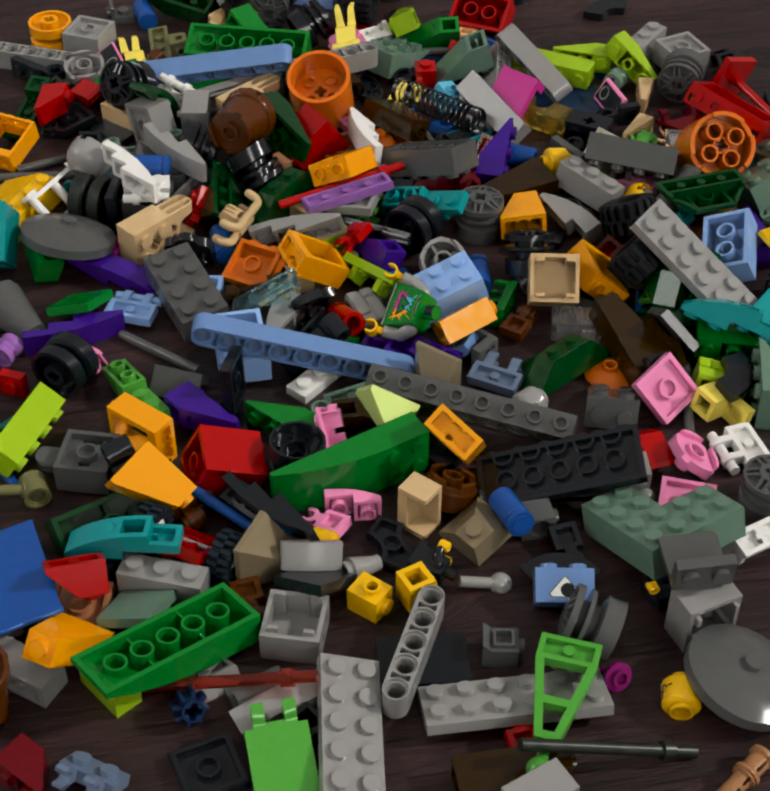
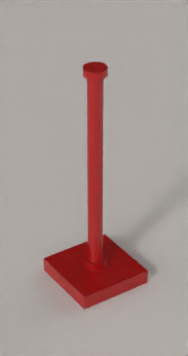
(733, 76)

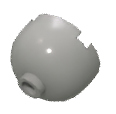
(83, 65)
(86, 157)
(437, 251)

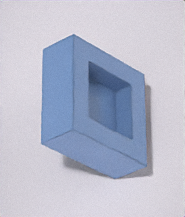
(465, 344)

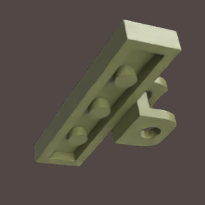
(167, 42)

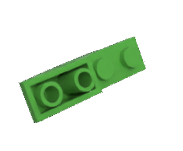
(127, 379)

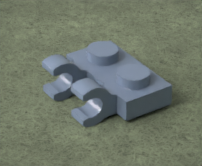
(495, 378)
(90, 773)

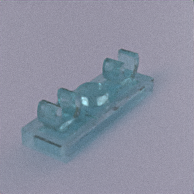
(268, 292)

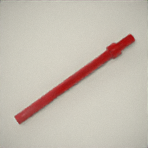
(294, 200)

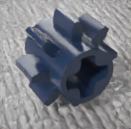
(185, 709)

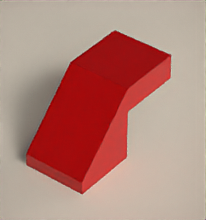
(87, 92)
(657, 448)

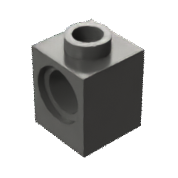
(543, 515)

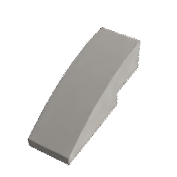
(572, 217)
(282, 313)

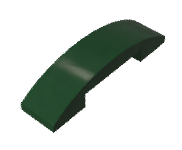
(151, 92)
(26, 109)

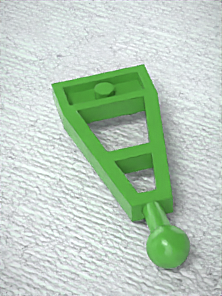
(568, 655)

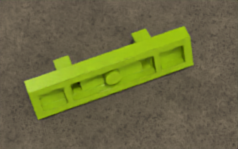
(362, 270)

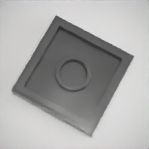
(674, 328)

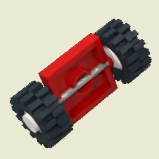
(197, 546)

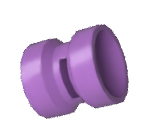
(10, 347)

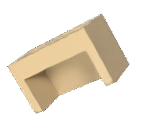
(419, 505)

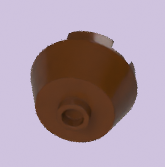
(457, 487)

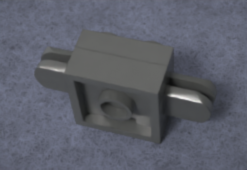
(78, 462)

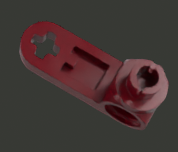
(442, 184)

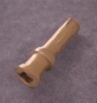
(748, 772)

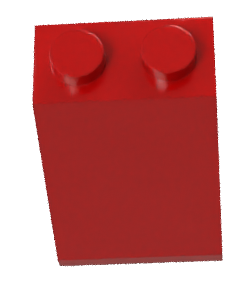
(322, 134)
(223, 449)

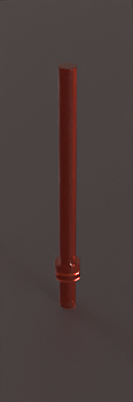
(285, 678)

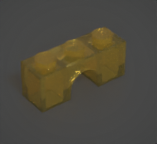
(547, 120)

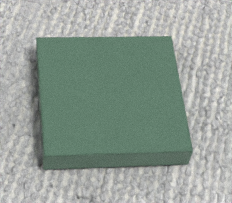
(134, 607)

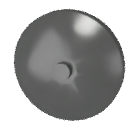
(67, 236)
(731, 674)

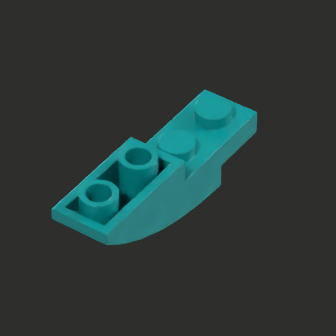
(448, 201)
(722, 312)
(125, 534)

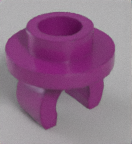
(617, 676)

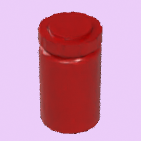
(351, 317)

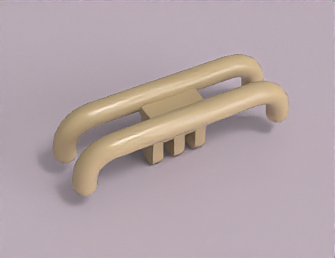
(237, 219)

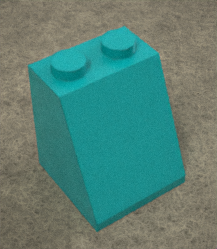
(8, 235)

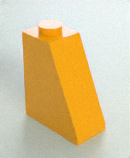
(523, 212)
(464, 321)
(153, 478)
(60, 638)

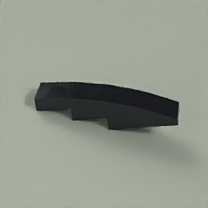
(277, 508)

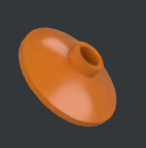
(606, 373)

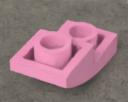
(347, 501)

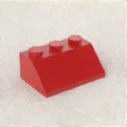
(484, 14)

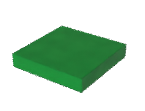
(79, 303)

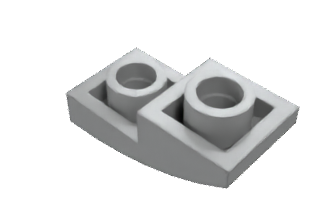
(311, 555)

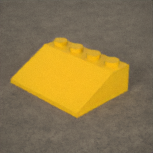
(16, 189)

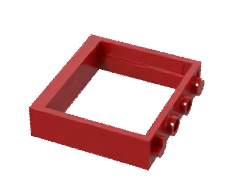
(711, 97)

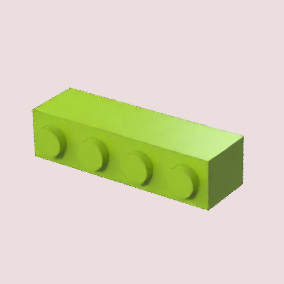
(575, 69)
(26, 426)

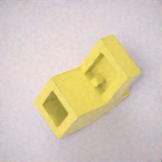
(711, 405)

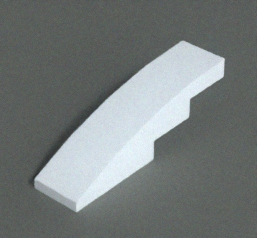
(363, 133)
(130, 170)

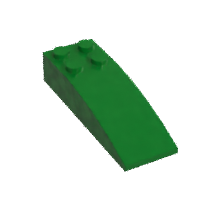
(218, 37)
(359, 463)
(171, 644)

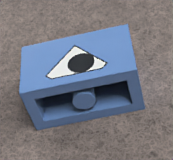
(556, 584)

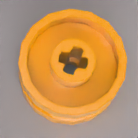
(47, 28)

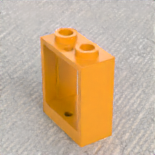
(29, 135)
(342, 166)
(313, 259)
(594, 275)
(129, 412)
(455, 434)

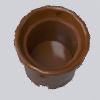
(242, 120)

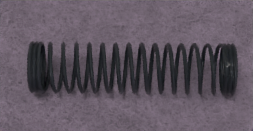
(468, 119)

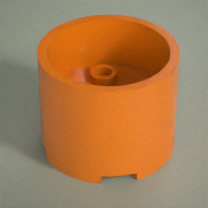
(323, 83)
(732, 134)

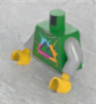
(407, 310)

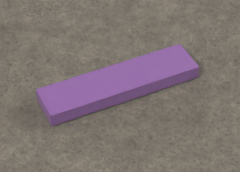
(347, 193)

